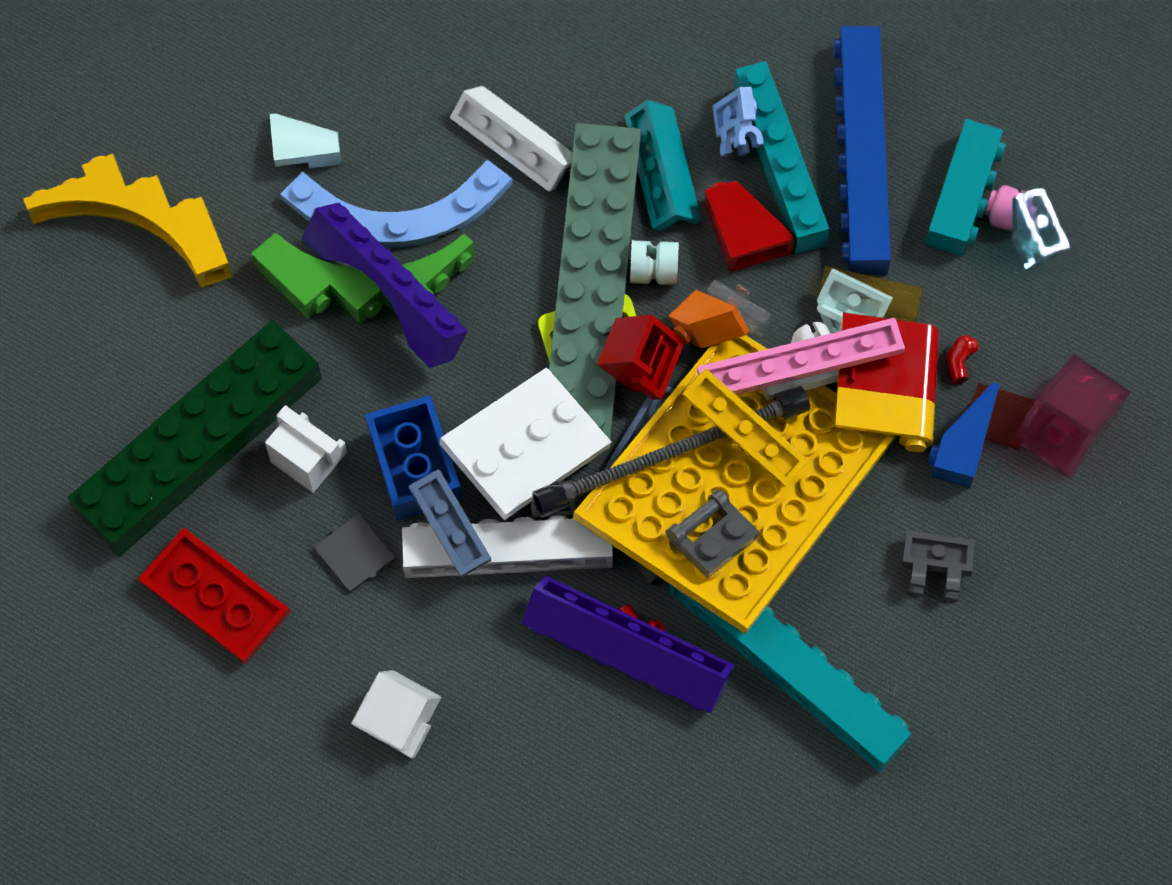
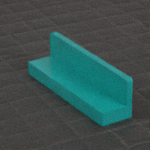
(663, 166)

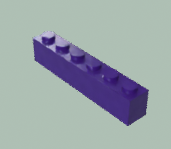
(627, 644)

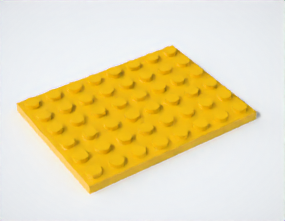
(790, 518)

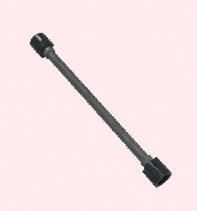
(556, 496)

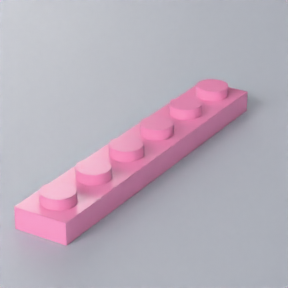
(808, 357)

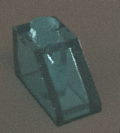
(1036, 228)

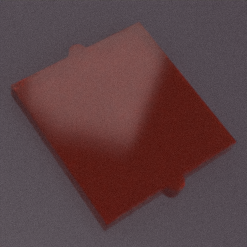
(1007, 416)

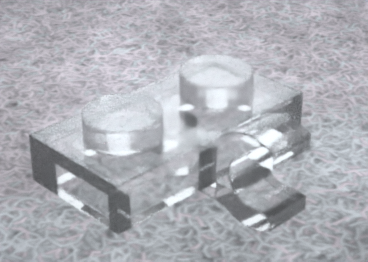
(754, 316)

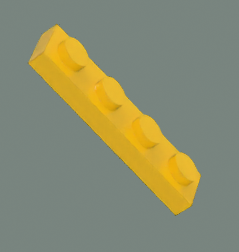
(745, 427)

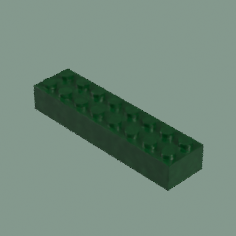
(195, 438)

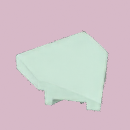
(849, 295)

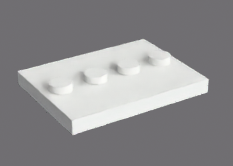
(525, 442)

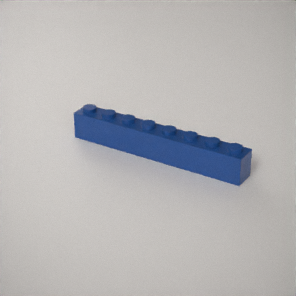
(863, 150)

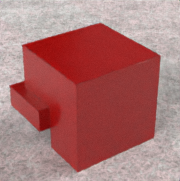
(641, 354)

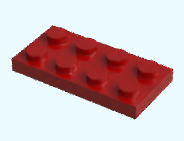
(214, 595)

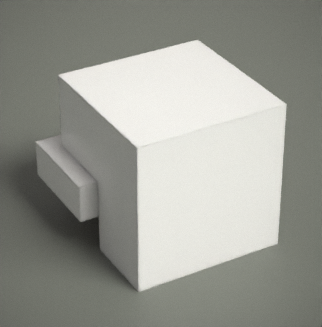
(303, 449)
(397, 712)

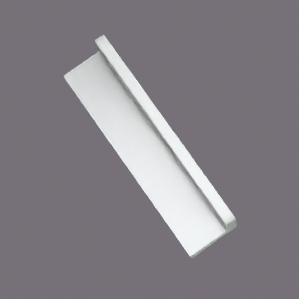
(512, 136)

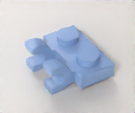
(734, 120)

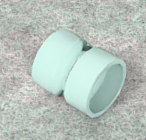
(654, 262)

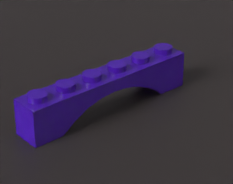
(427, 324)

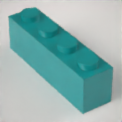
(964, 188)

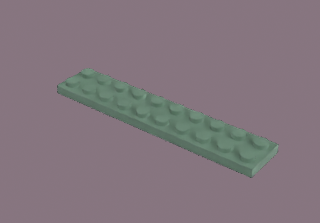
(594, 263)

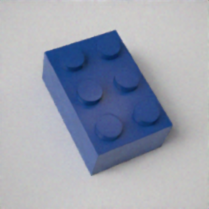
(408, 449)

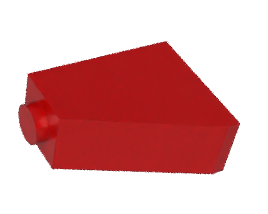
(744, 227)

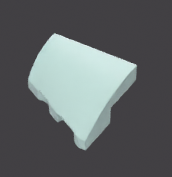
(303, 143)

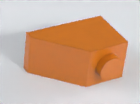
(707, 320)

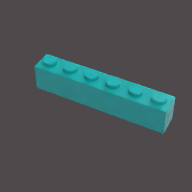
(784, 162)

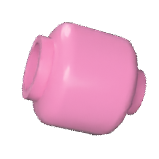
(1000, 207)

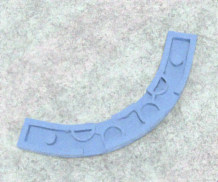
(411, 226)

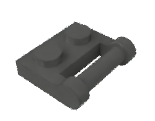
(720, 542)

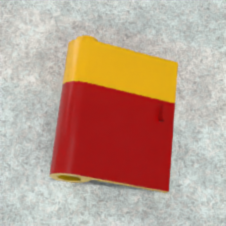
(892, 392)

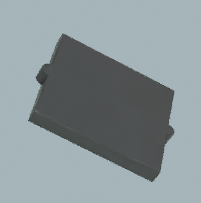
(354, 553)

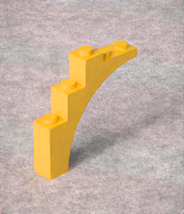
(143, 203)

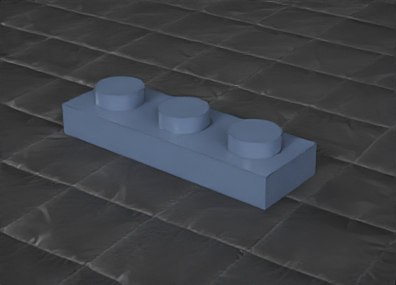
(449, 523)

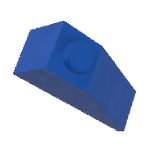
(962, 443)

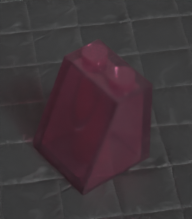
(1071, 415)

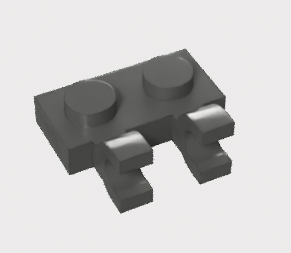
(937, 554)

